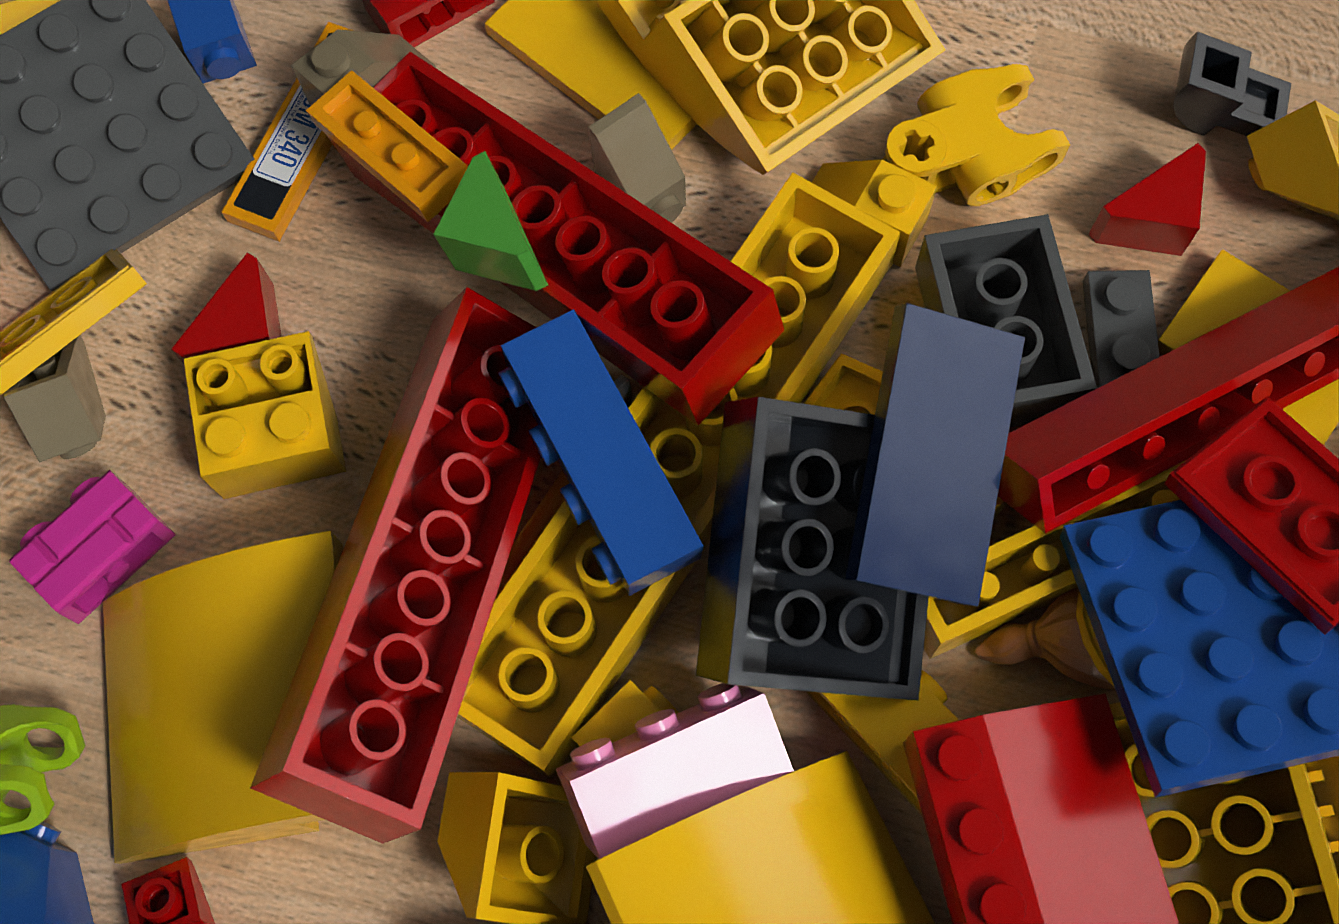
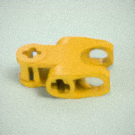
(965, 141)

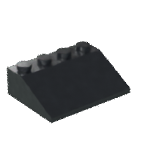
(781, 556)

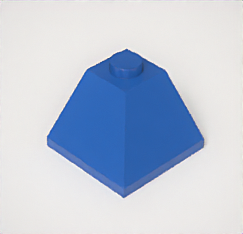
(41, 880)

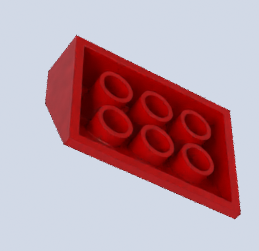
(1038, 818)

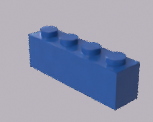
(601, 454)

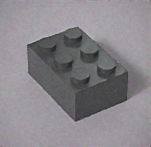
(1016, 283)

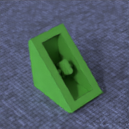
(484, 231)

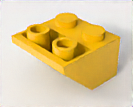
(263, 416)

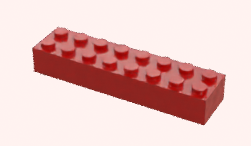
(638, 283)
(410, 589)

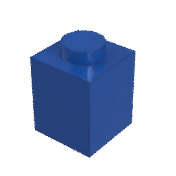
(212, 37)

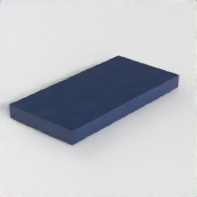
(935, 456)

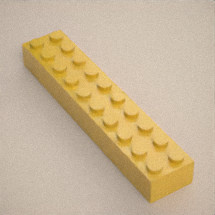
(558, 625)

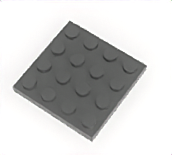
(103, 134)

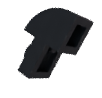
(1223, 91)

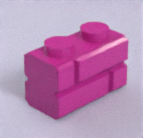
(90, 546)

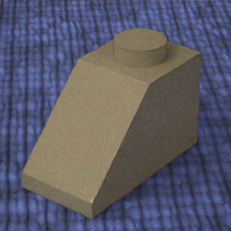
(365, 53)
(637, 158)
(59, 405)

